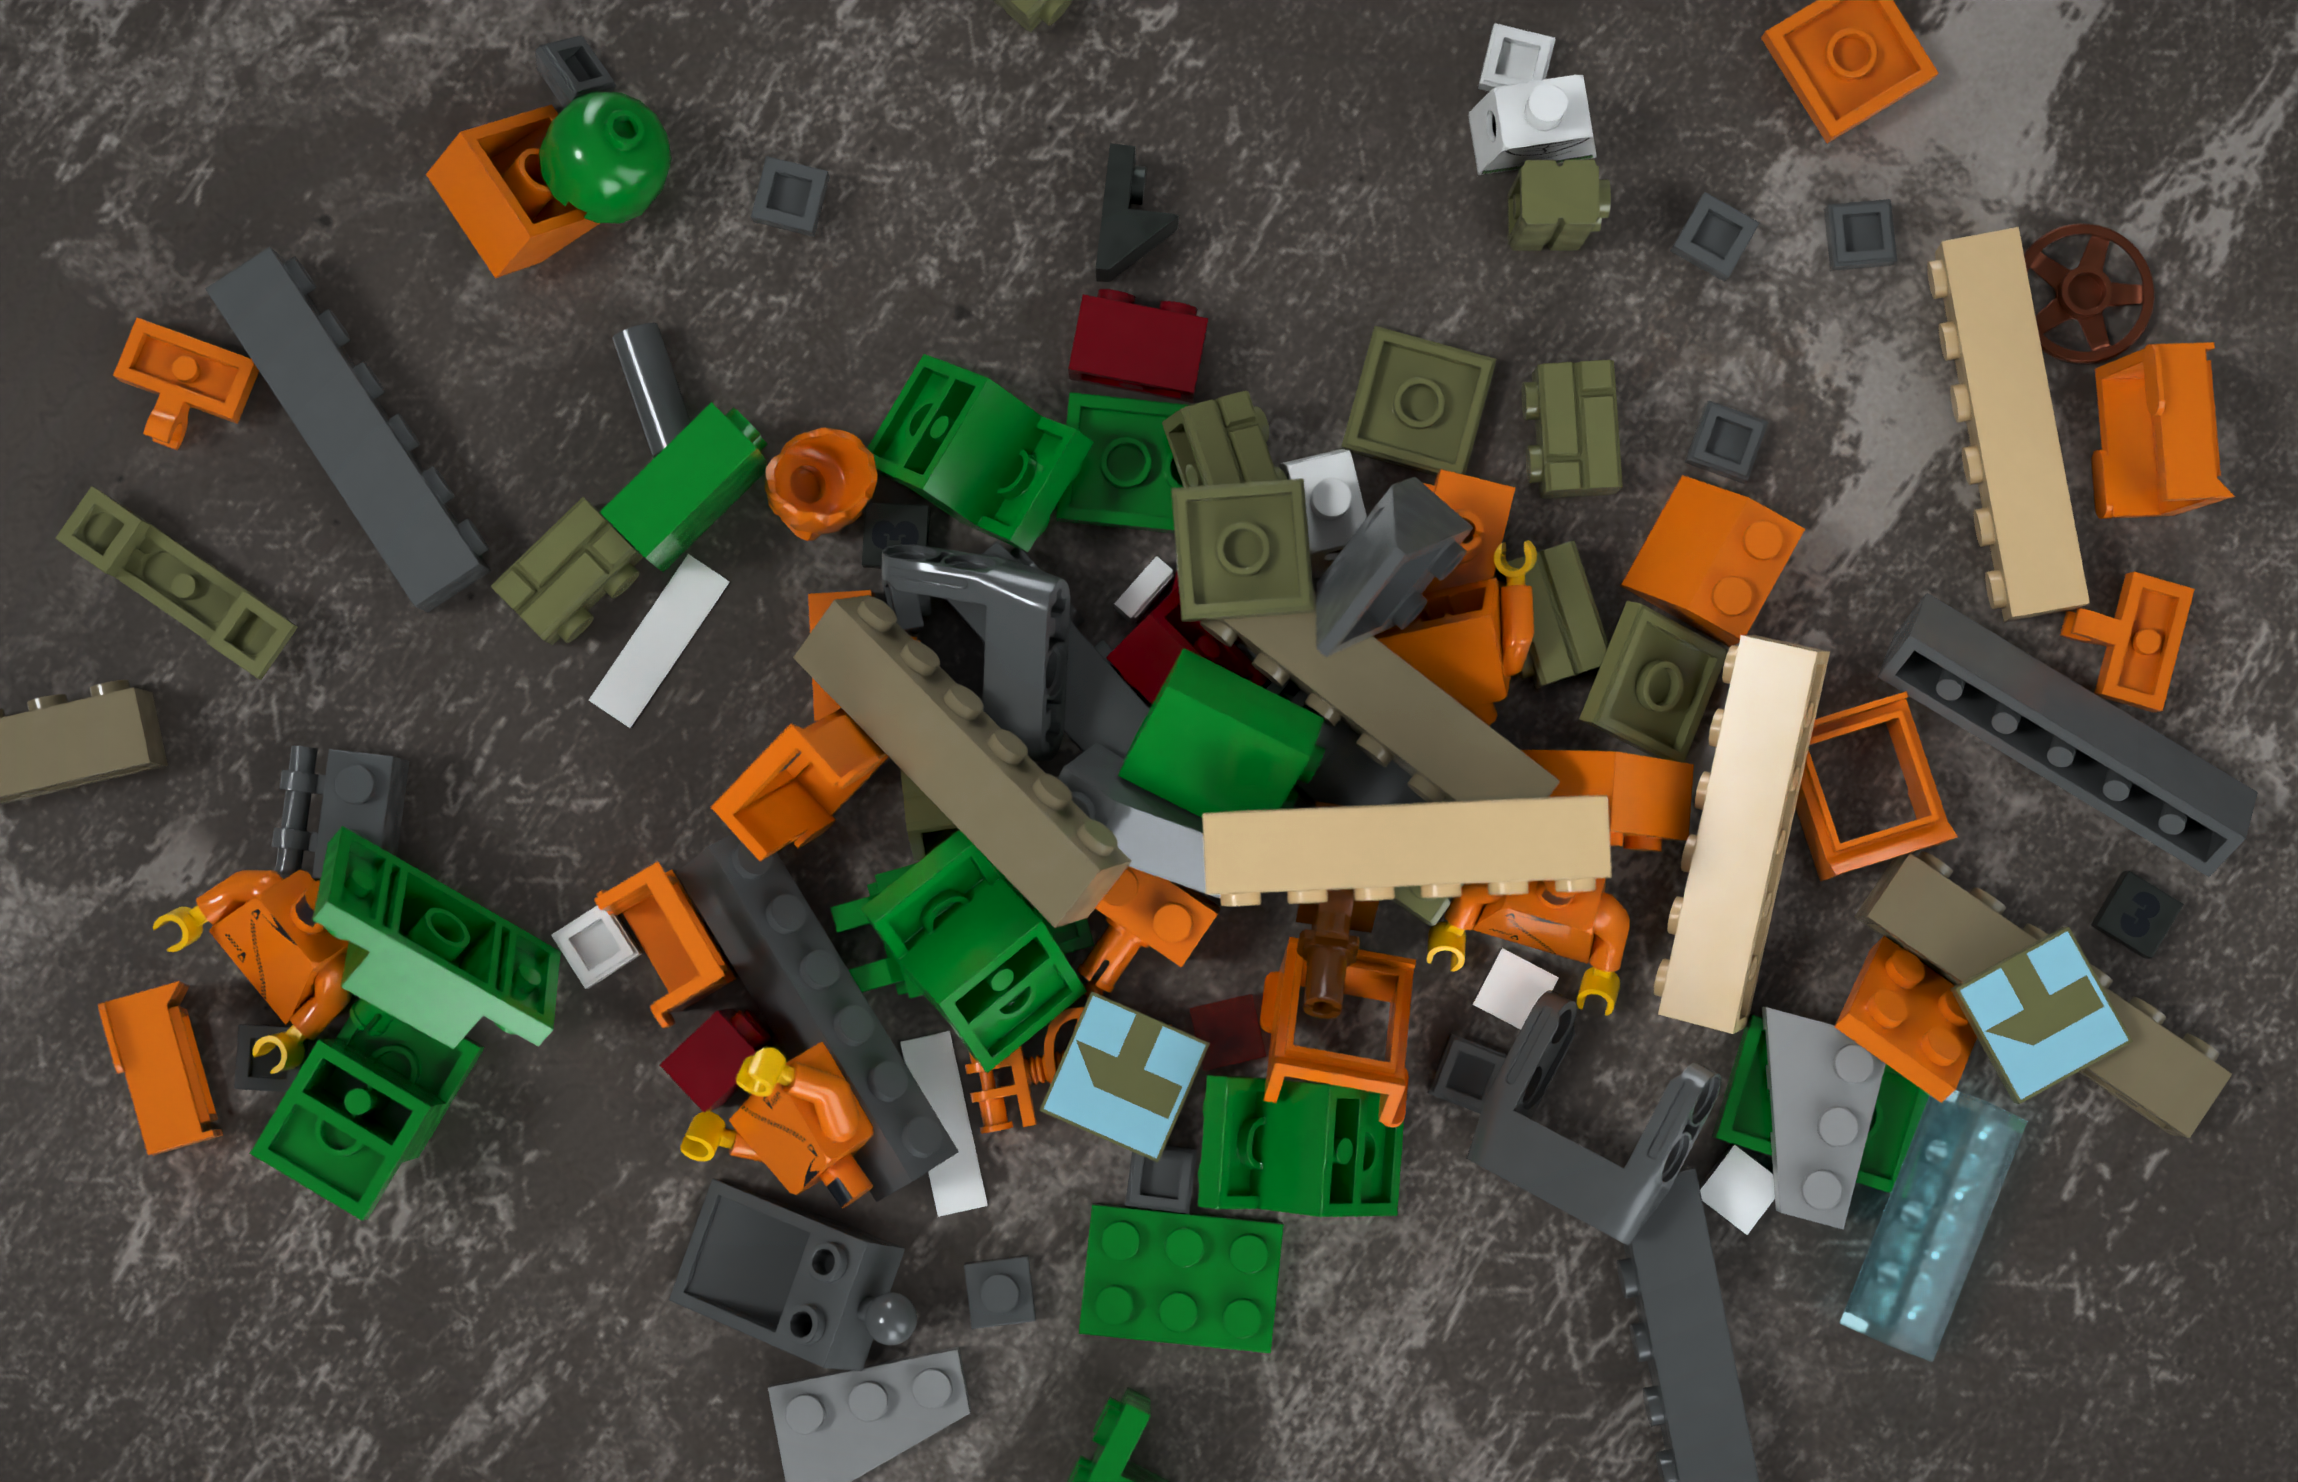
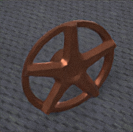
(2088, 291)

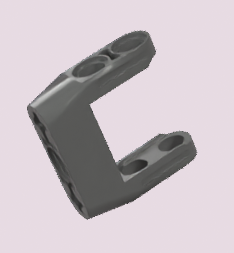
(1022, 635)
(1563, 1171)

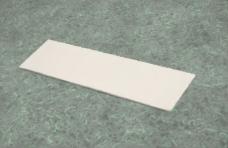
(659, 641)
(958, 1180)

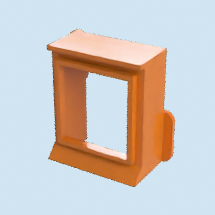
(2157, 433)
(799, 802)
(1929, 829)
(671, 938)
(1371, 977)
(162, 1065)

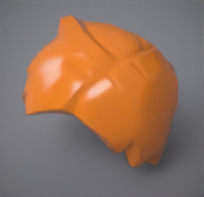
(820, 482)

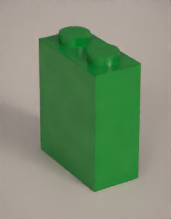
(688, 485)
(1222, 742)

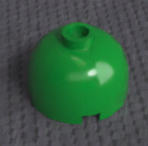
(606, 156)

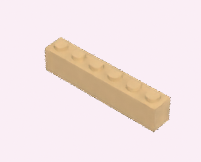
(2009, 425)
(1741, 832)
(1407, 846)

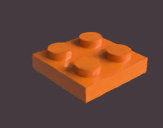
(1848, 60)
(1908, 1019)

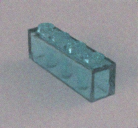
(1933, 1223)

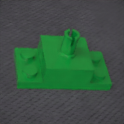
(429, 950)

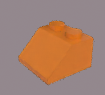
(499, 195)
(1712, 559)

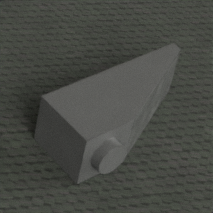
(1148, 828)

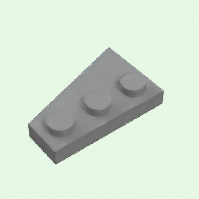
(1820, 1114)
(856, 1420)

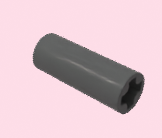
(652, 384)

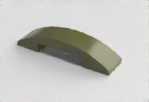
(177, 582)

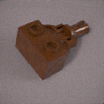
(1329, 946)

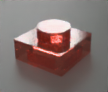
(1230, 1029)

